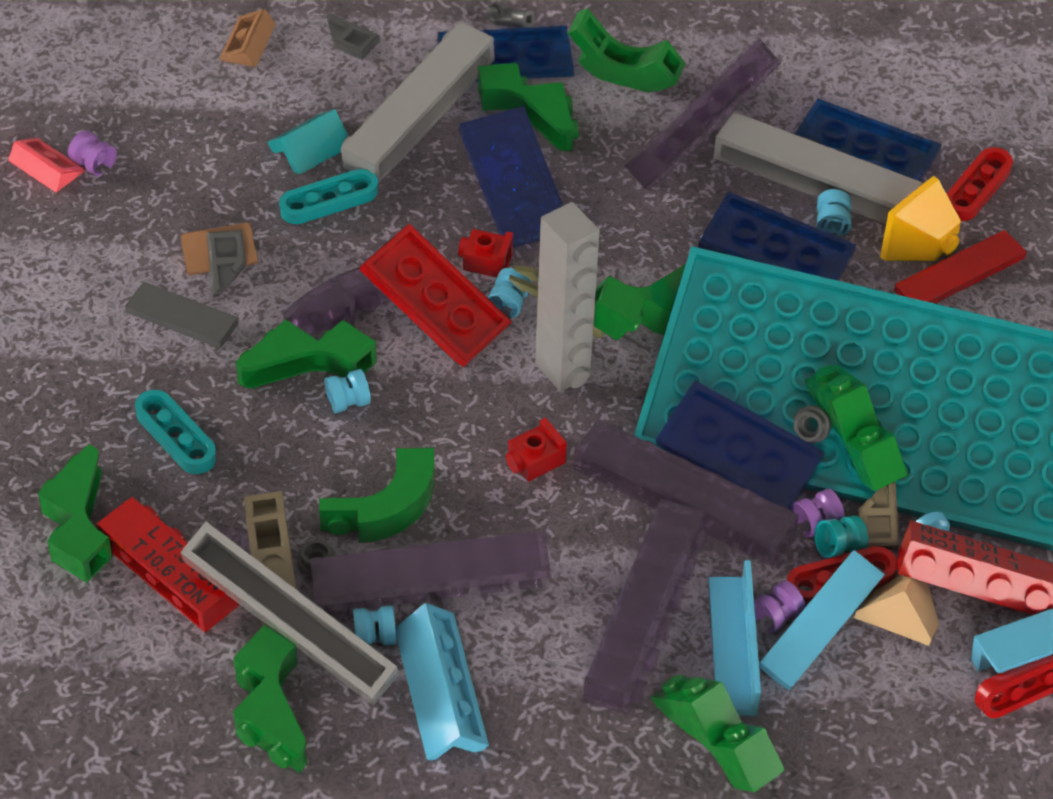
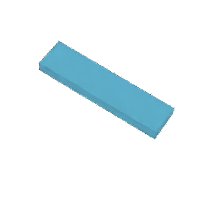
(820, 620)

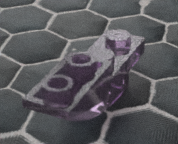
(335, 301)

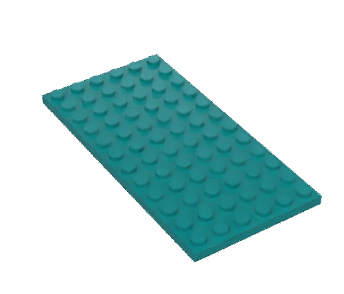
(948, 383)

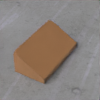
(248, 38)
(196, 250)

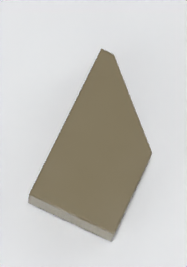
(881, 517)

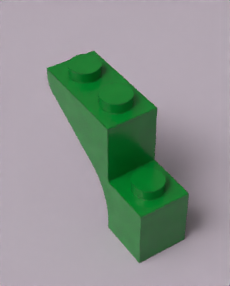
(545, 104)
(625, 307)
(292, 352)
(855, 421)
(70, 502)
(265, 713)
(710, 717)

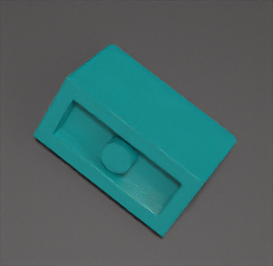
(311, 141)

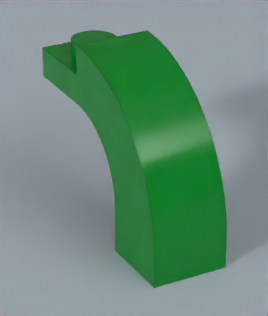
(614, 62)
(390, 509)

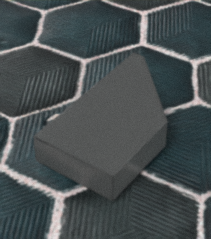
(351, 37)
(225, 258)

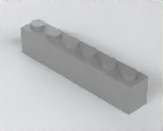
(418, 101)
(810, 166)
(566, 296)
(289, 613)

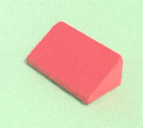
(44, 163)

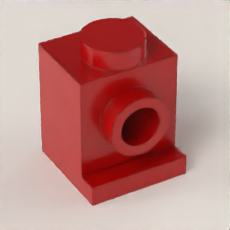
(486, 252)
(536, 451)

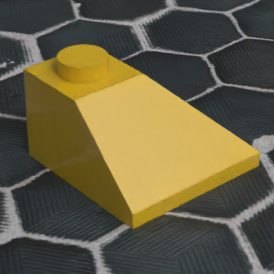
(921, 226)

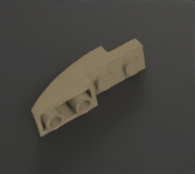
(270, 535)

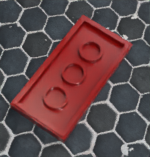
(435, 295)

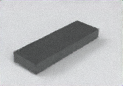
(181, 315)

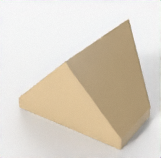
(902, 608)

